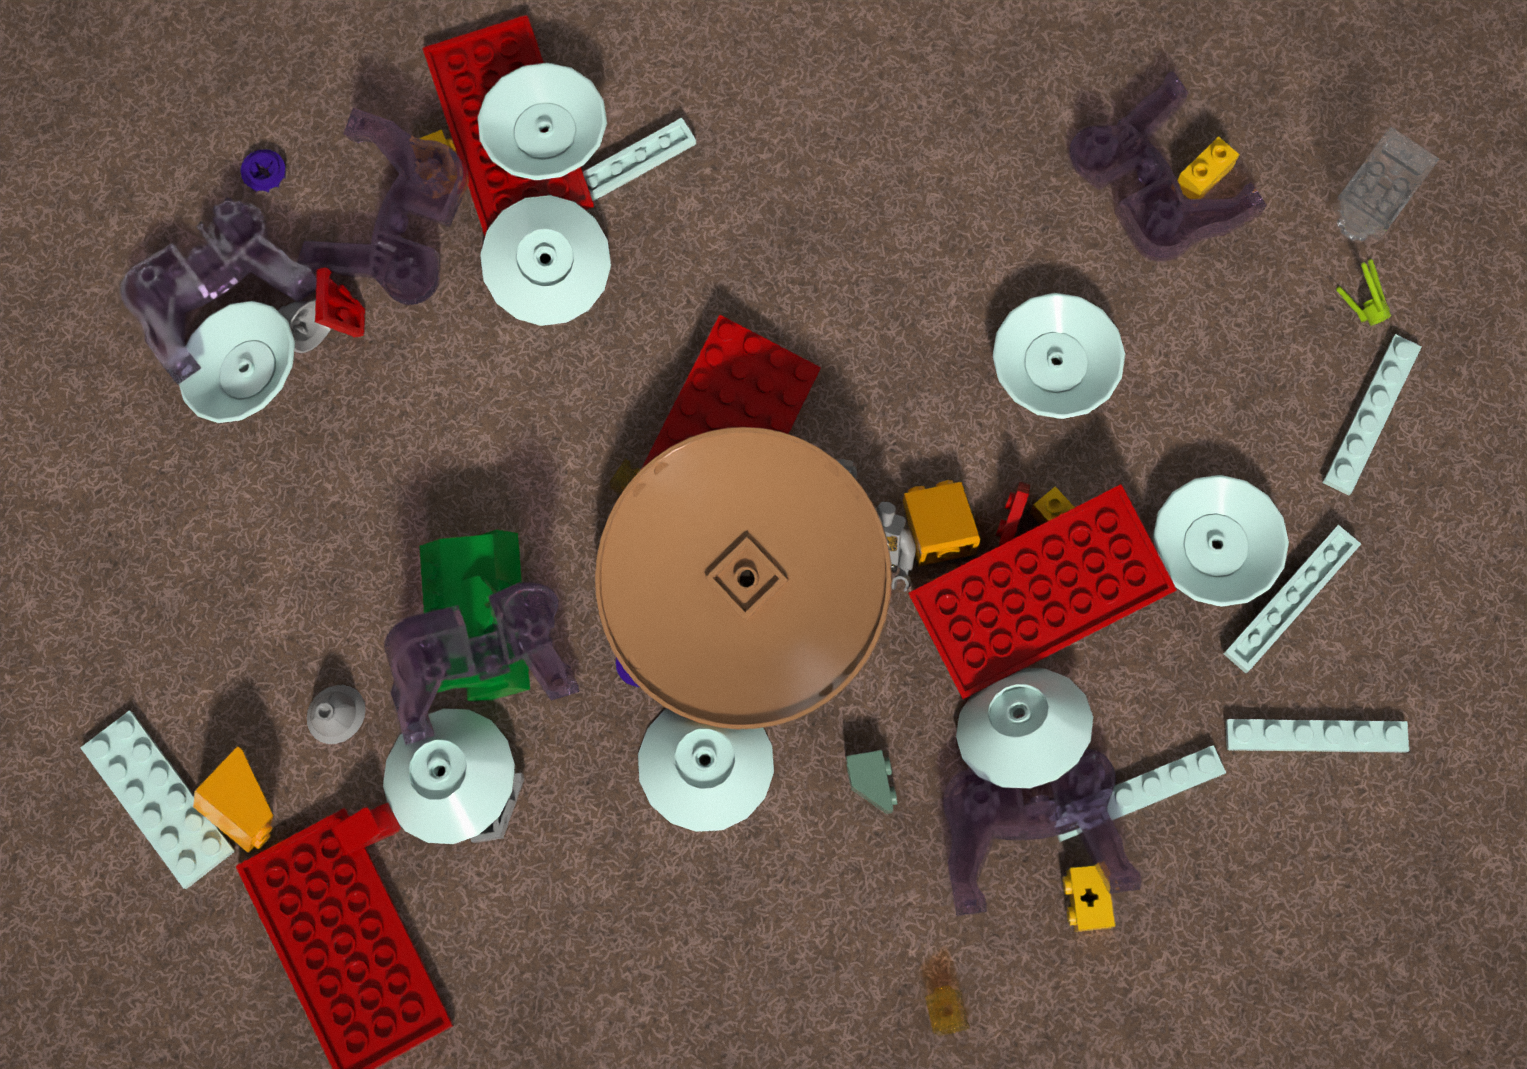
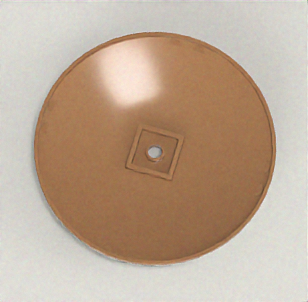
(676, 564)

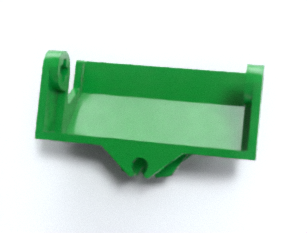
(465, 574)

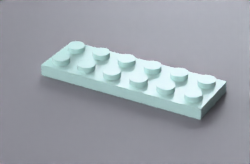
(157, 799)

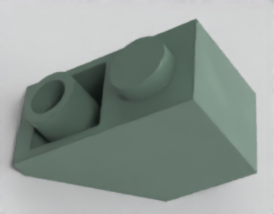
(869, 779)

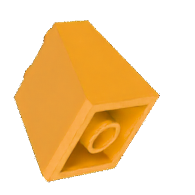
(940, 522)
(235, 802)

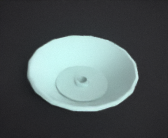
(536, 100)
(551, 290)
(1065, 330)
(243, 361)
(1240, 520)
(1027, 748)
(470, 791)
(699, 794)

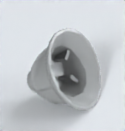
(303, 326)
(336, 714)

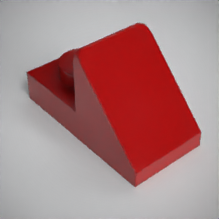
(366, 828)

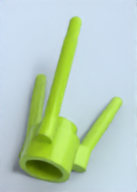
(1375, 309)

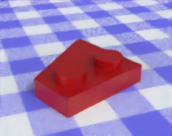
(337, 307)
(1016, 504)

